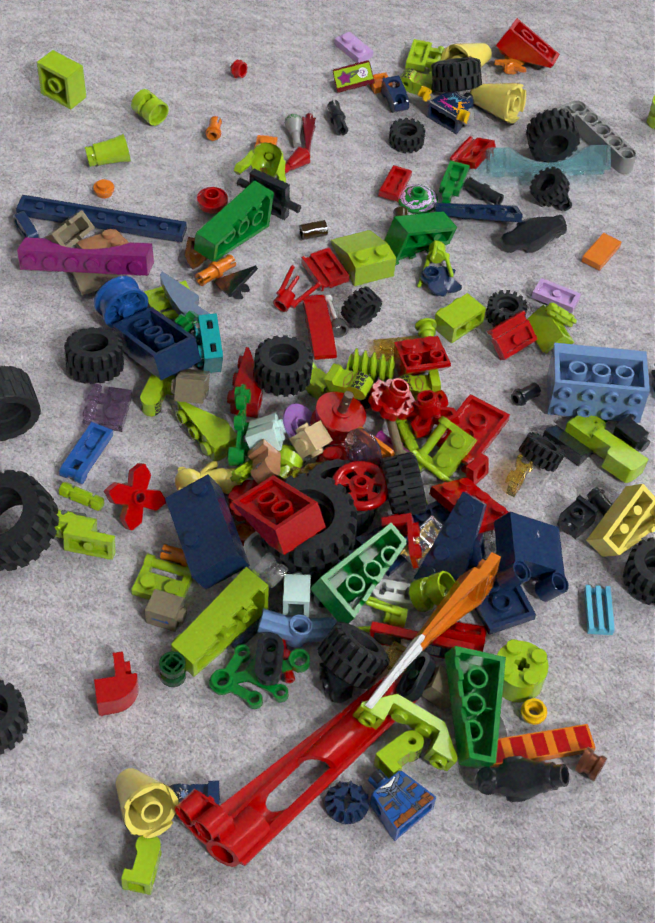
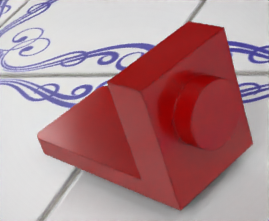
(406, 526)

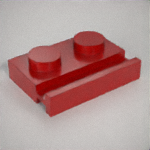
(472, 151)
(325, 268)
(512, 335)

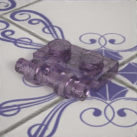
(114, 410)

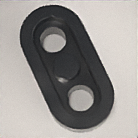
(269, 661)
(416, 677)

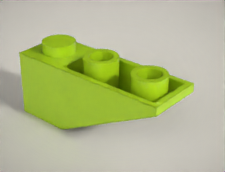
(209, 430)

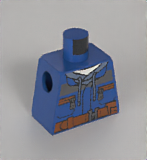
(399, 801)

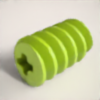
(371, 365)

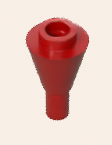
(299, 158)

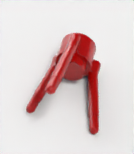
(285, 297)

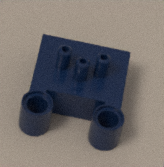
(527, 551)

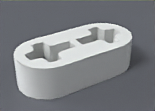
(394, 593)

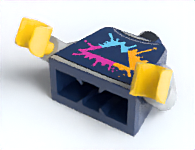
(449, 109)

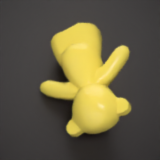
(221, 476)

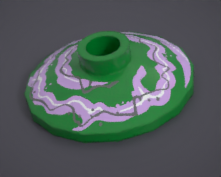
(418, 198)

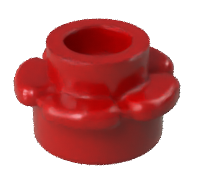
(238, 68)

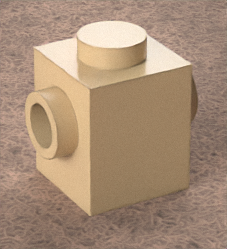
(310, 439)

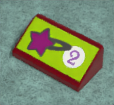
(353, 76)

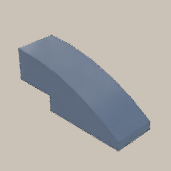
(180, 297)

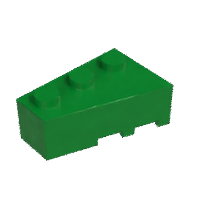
(416, 232)

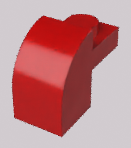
(117, 692)

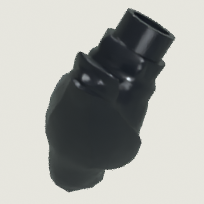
(533, 233)
(521, 778)

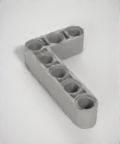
(597, 132)

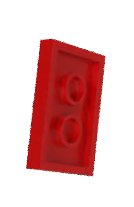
(480, 421)
(449, 493)

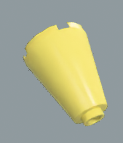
(463, 50)
(501, 99)
(145, 803)

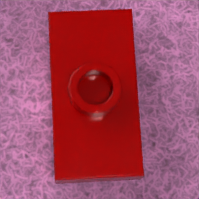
(395, 183)

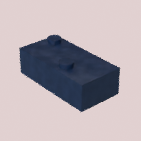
(157, 343)
(207, 532)

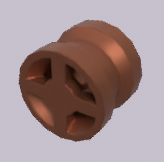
(591, 764)

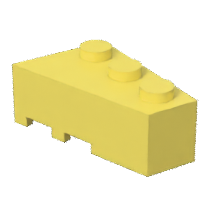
(625, 522)

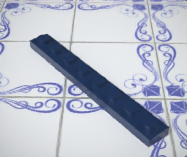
(104, 218)

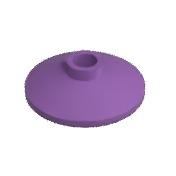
(294, 417)

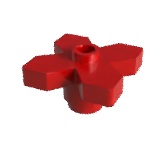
(428, 410)
(135, 496)

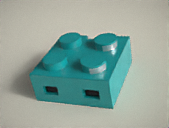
(209, 342)

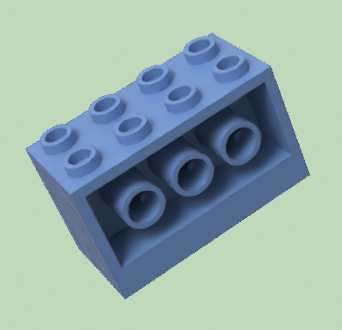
(597, 382)

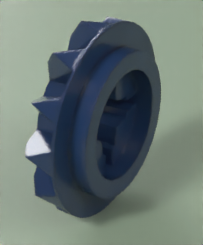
(355, 811)

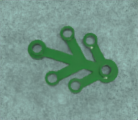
(237, 454)
(234, 679)

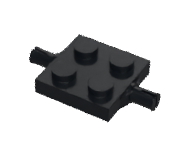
(281, 198)

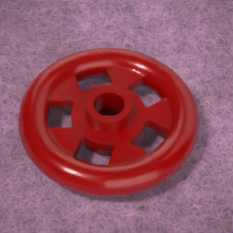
(360, 491)

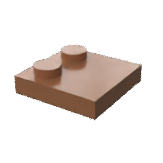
(106, 239)

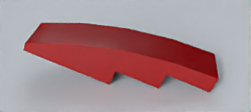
(319, 327)

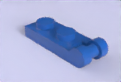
(86, 452)

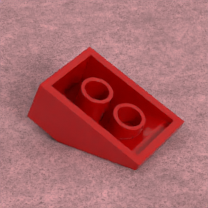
(525, 45)
(280, 514)

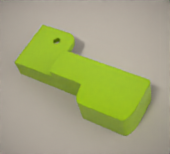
(618, 456)

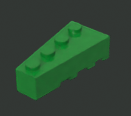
(236, 222)
(353, 580)
(476, 702)

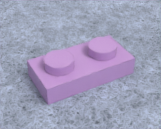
(353, 47)
(551, 292)

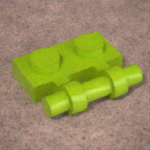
(420, 53)

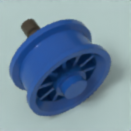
(119, 299)

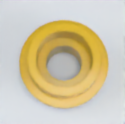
(535, 705)

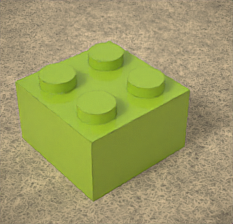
(61, 79)

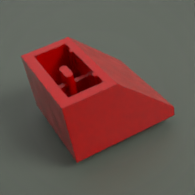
(420, 356)

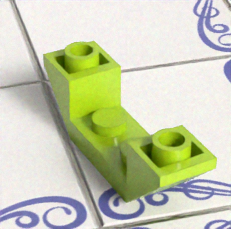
(441, 749)

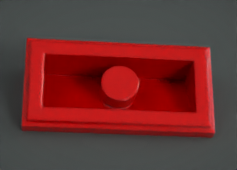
(468, 633)

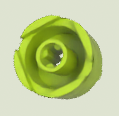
(524, 670)

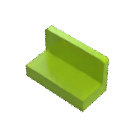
(548, 330)

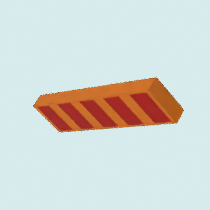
(546, 744)

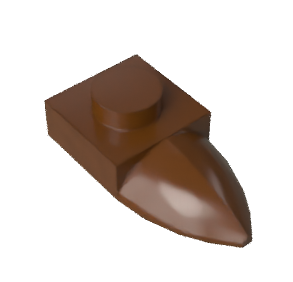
(193, 258)

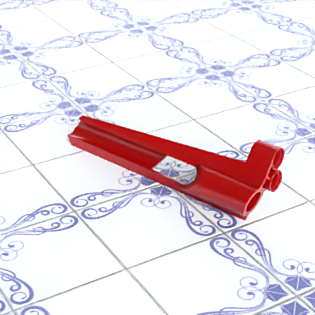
(244, 823)

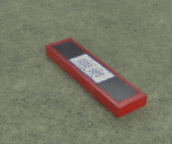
(387, 634)

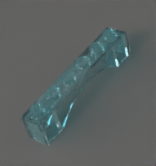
(506, 160)

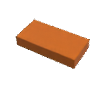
(601, 251)

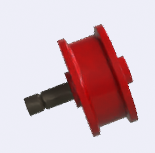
(339, 415)

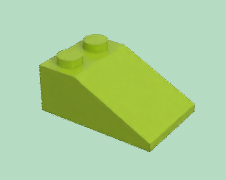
(365, 257)

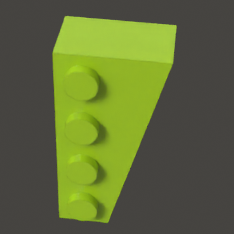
(222, 621)

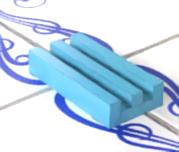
(598, 591)

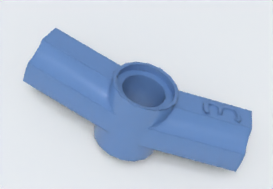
(285, 626)

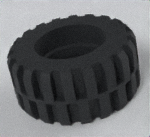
(35, 525)
(332, 544)

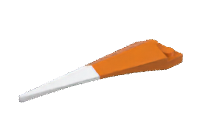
(462, 598)

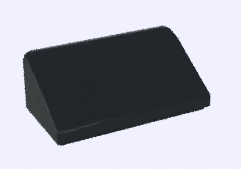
(574, 449)

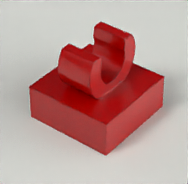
(476, 467)

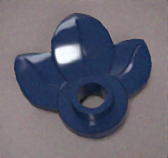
(439, 280)

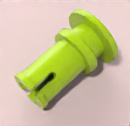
(426, 327)

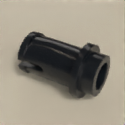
(521, 396)
(597, 497)

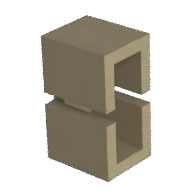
(71, 230)
(191, 386)

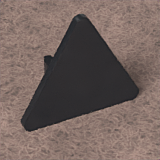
(235, 282)

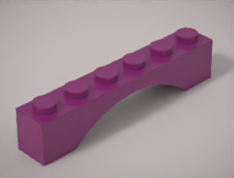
(123, 260)

